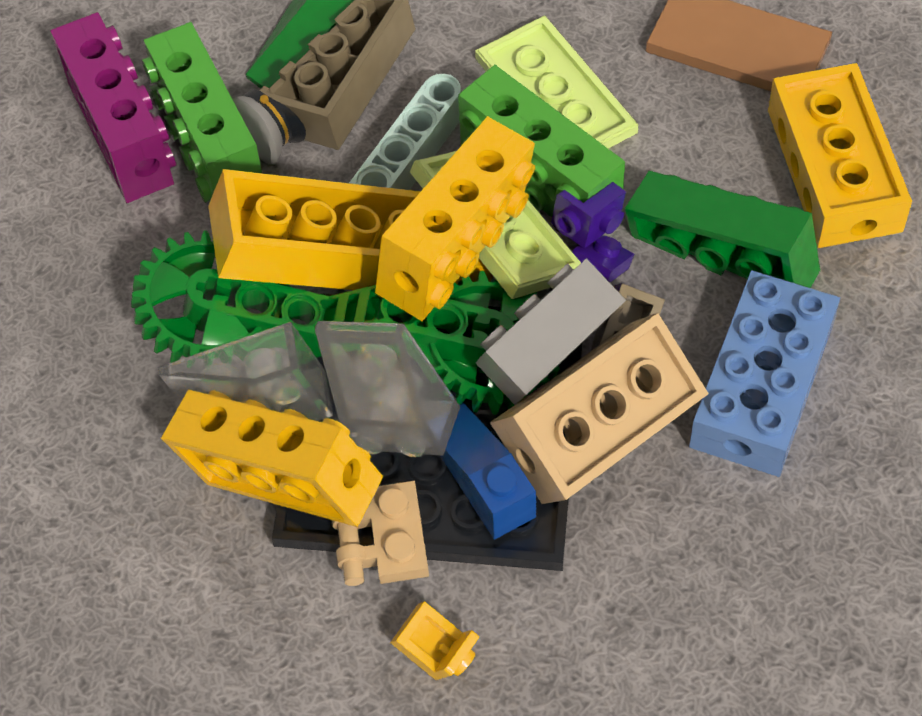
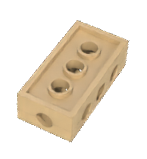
(604, 406)

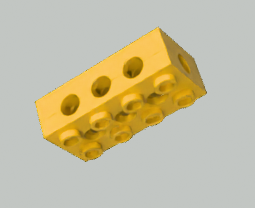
(838, 155)
(454, 219)
(274, 455)

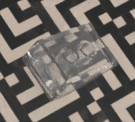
(262, 367)
(386, 388)

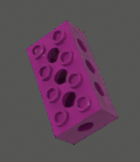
(115, 106)

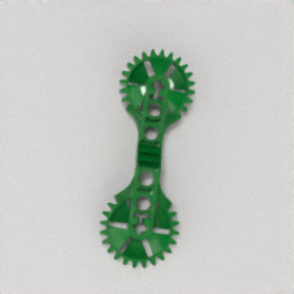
(189, 272)

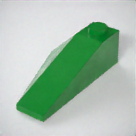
(291, 37)

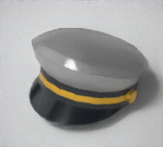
(269, 124)

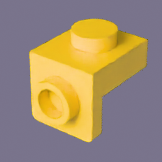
(435, 643)

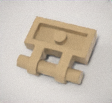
(397, 538)

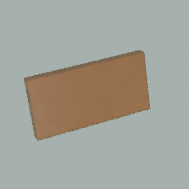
(737, 41)

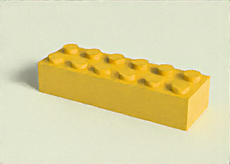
(303, 229)

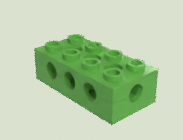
(198, 107)
(562, 152)

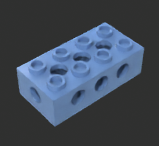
(764, 373)

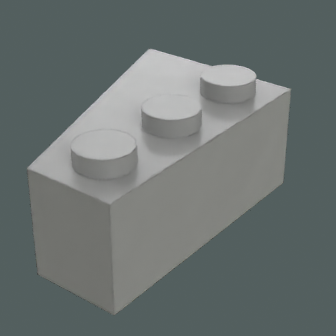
(548, 329)

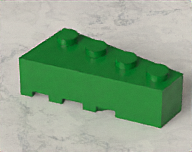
(724, 229)

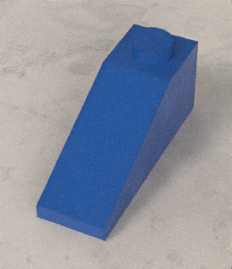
(489, 475)

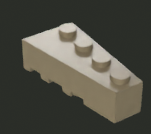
(344, 68)

